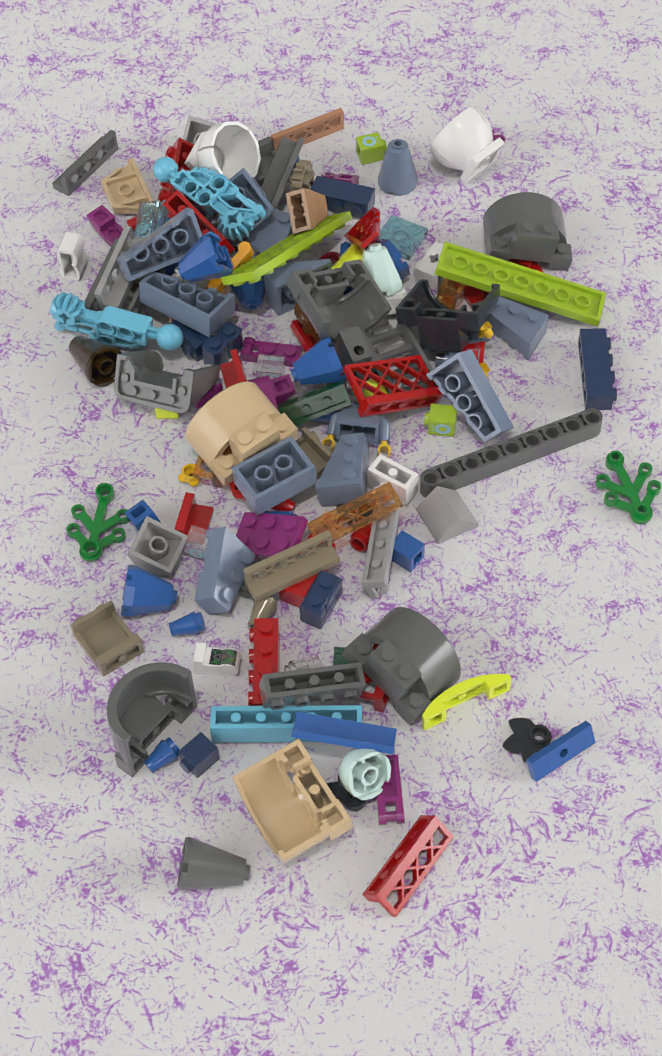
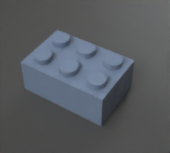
(274, 475)

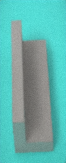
(113, 287)
(380, 553)

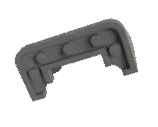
(143, 381)

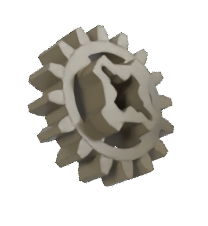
(302, 176)

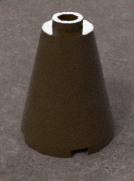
(95, 359)

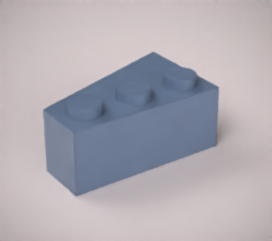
(222, 570)

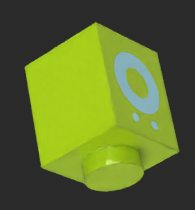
(370, 148)
(441, 420)

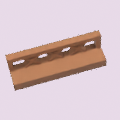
(312, 129)

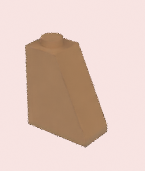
(306, 209)

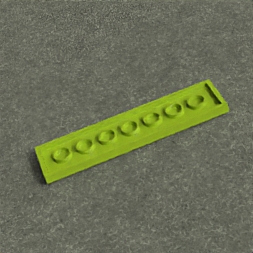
(285, 250)
(521, 283)

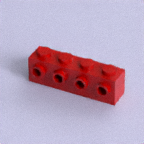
(179, 153)
(178, 202)
(264, 655)

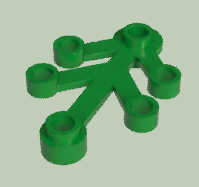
(628, 489)
(97, 526)

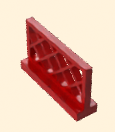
(399, 399)

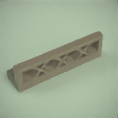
(291, 568)

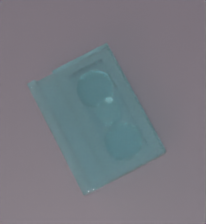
(150, 217)

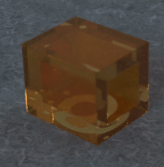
(451, 293)

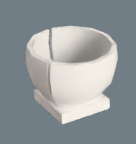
(467, 144)
(225, 150)

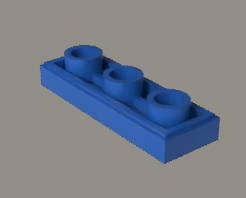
(560, 751)

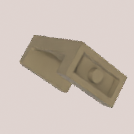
(314, 450)
(106, 638)

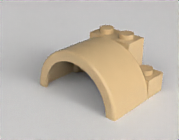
(237, 418)
(287, 813)

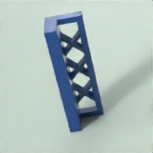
(344, 732)

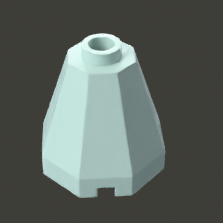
(382, 268)

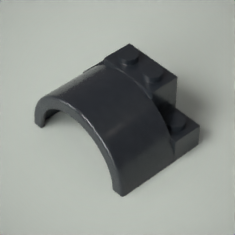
(438, 325)

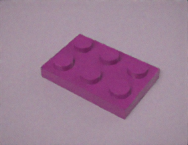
(270, 533)

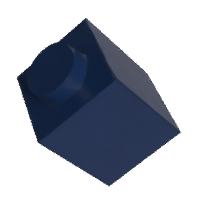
(198, 755)

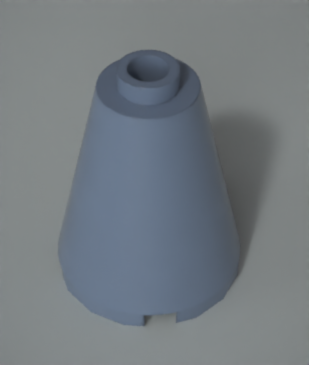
(397, 169)

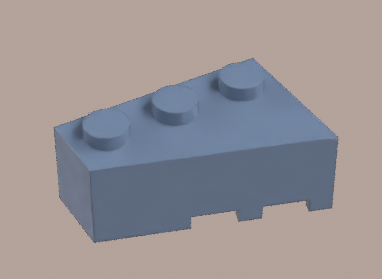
(518, 325)
(345, 472)

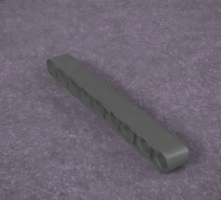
(512, 452)

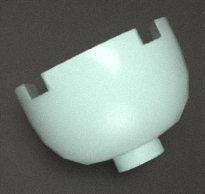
(364, 772)

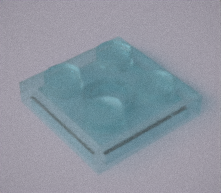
(403, 235)

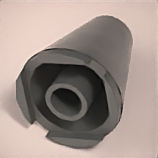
(210, 867)

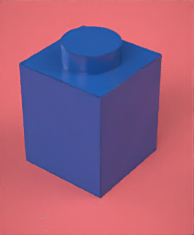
(407, 551)

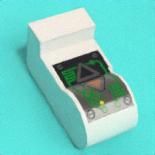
(216, 660)

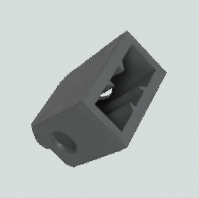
(352, 348)

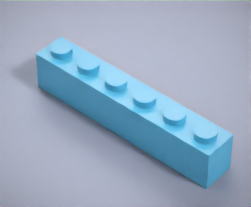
(262, 724)

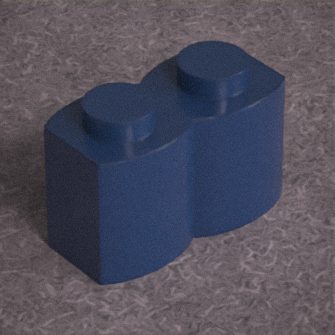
(218, 347)

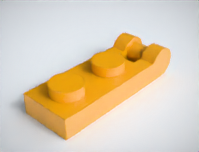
(243, 255)

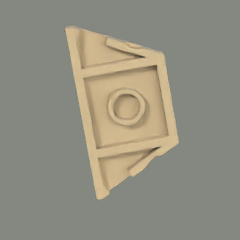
(125, 189)

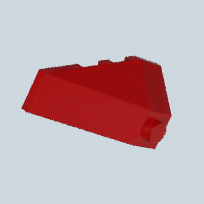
(366, 230)

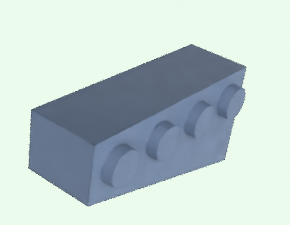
(162, 246)
(187, 303)
(472, 394)

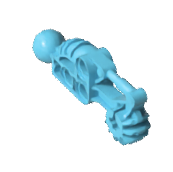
(206, 186)
(112, 324)

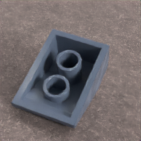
(250, 189)
(271, 230)
(276, 290)

